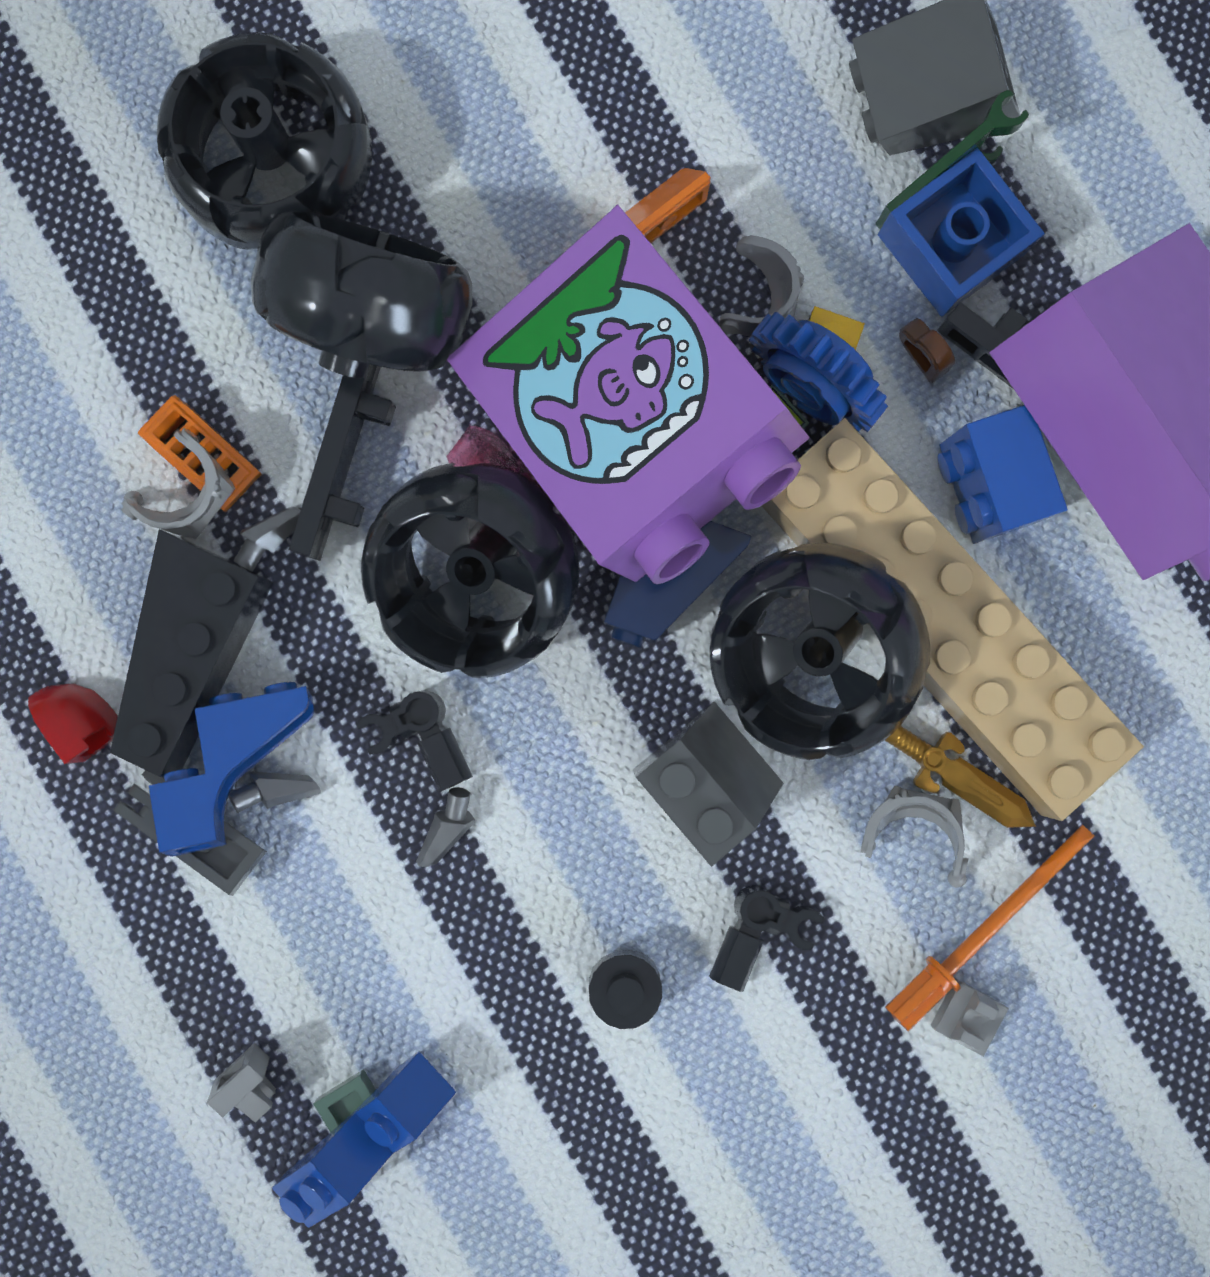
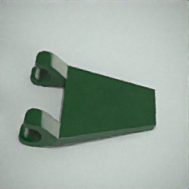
(994, 124)

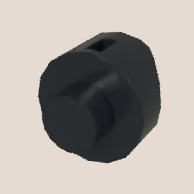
(625, 989)

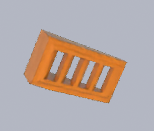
(168, 419)

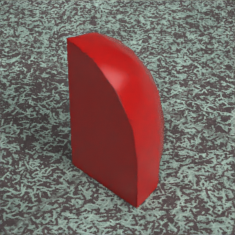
(73, 720)

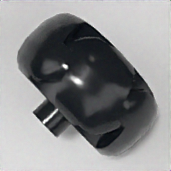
(238, 86)
(359, 294)
(510, 516)
(752, 666)

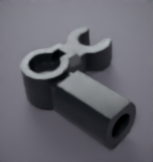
(422, 715)
(757, 912)

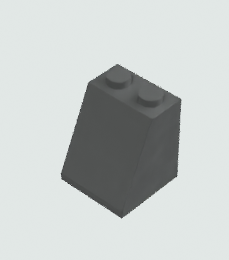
(931, 75)
(710, 783)

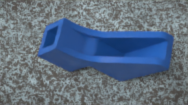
(233, 740)
(363, 1142)

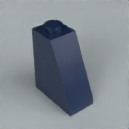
(648, 609)

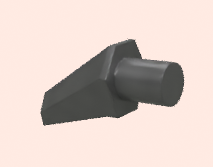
(266, 535)
(273, 790)
(446, 827)

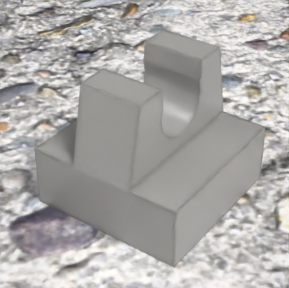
(969, 1018)
(244, 1086)

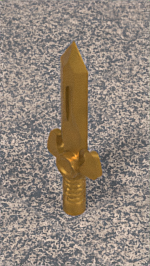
(962, 778)

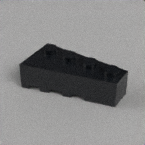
(183, 650)

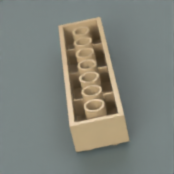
(984, 653)

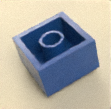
(959, 232)
(1000, 475)

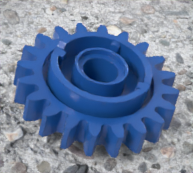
(818, 371)

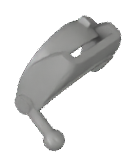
(782, 277)
(197, 515)
(936, 809)

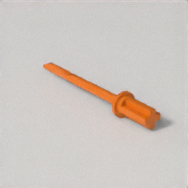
(937, 979)

